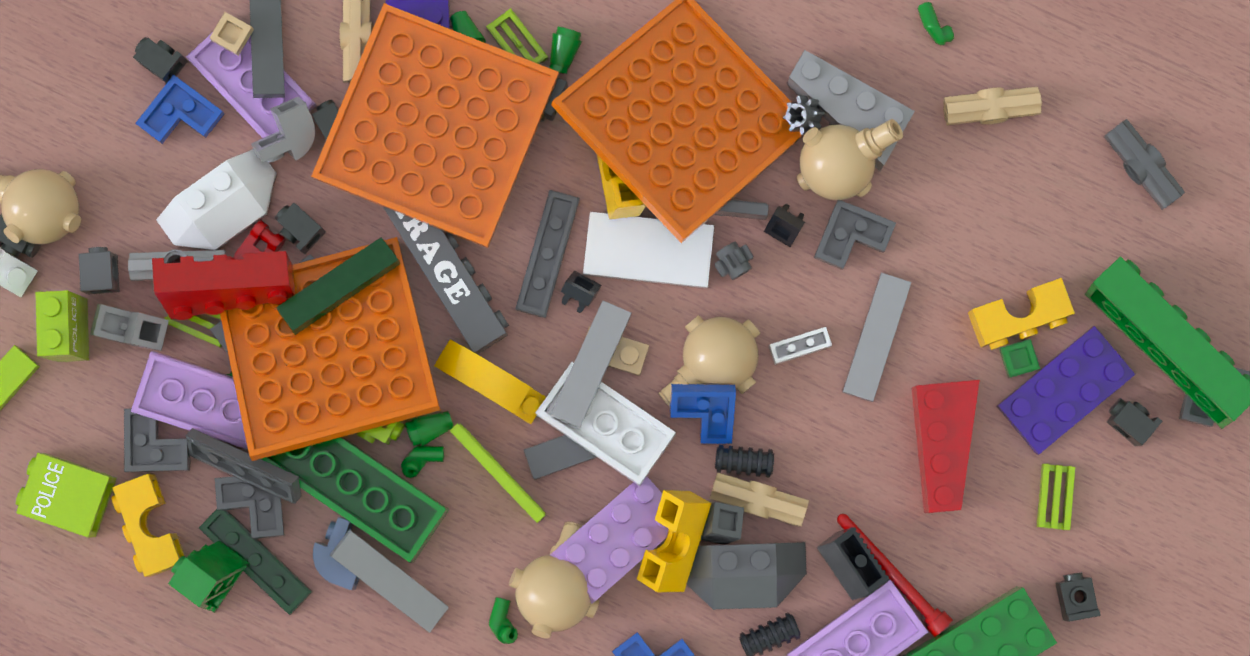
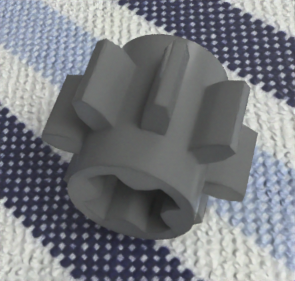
(803, 114)
(734, 260)

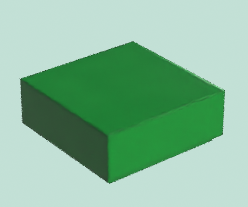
(1019, 358)

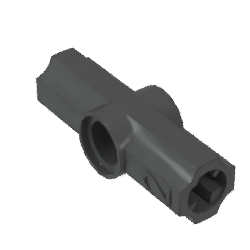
(1144, 164)

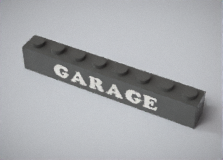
(452, 281)

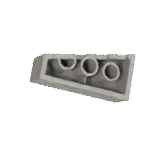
(846, 98)

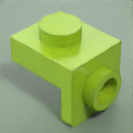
(392, 432)

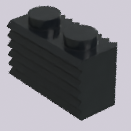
(853, 563)

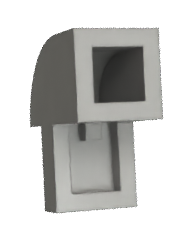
(294, 134)
(129, 327)

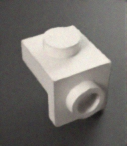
(14, 273)

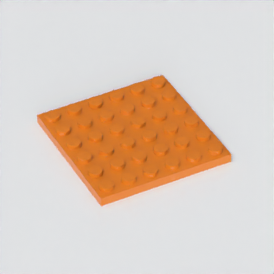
(680, 116)
(435, 125)
(336, 376)

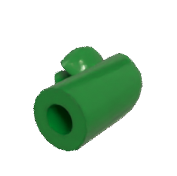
(932, 25)
(419, 457)
(500, 623)

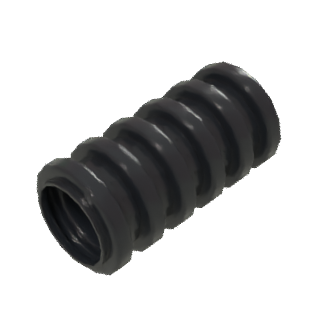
(744, 461)
(770, 635)

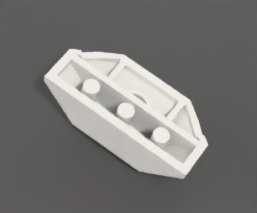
(220, 203)

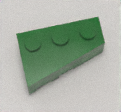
(207, 575)

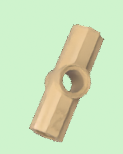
(354, 34)
(992, 106)
(759, 499)

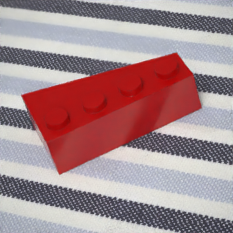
(222, 283)
(944, 434)

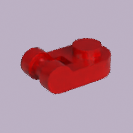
(260, 232)

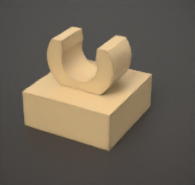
(231, 33)

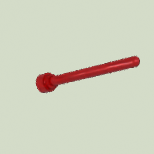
(934, 618)

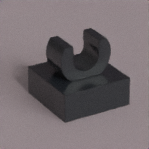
(784, 225)
(580, 289)

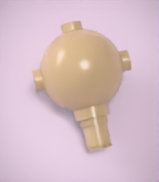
(841, 160)
(39, 206)
(717, 354)
(553, 591)

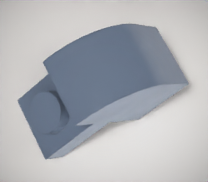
(326, 565)

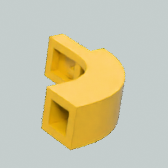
(490, 381)

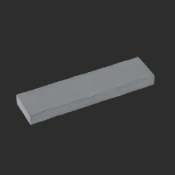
(876, 337)
(591, 364)
(389, 581)

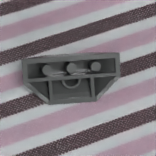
(747, 574)

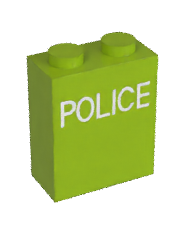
(62, 326)
(65, 494)

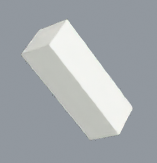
(800, 345)

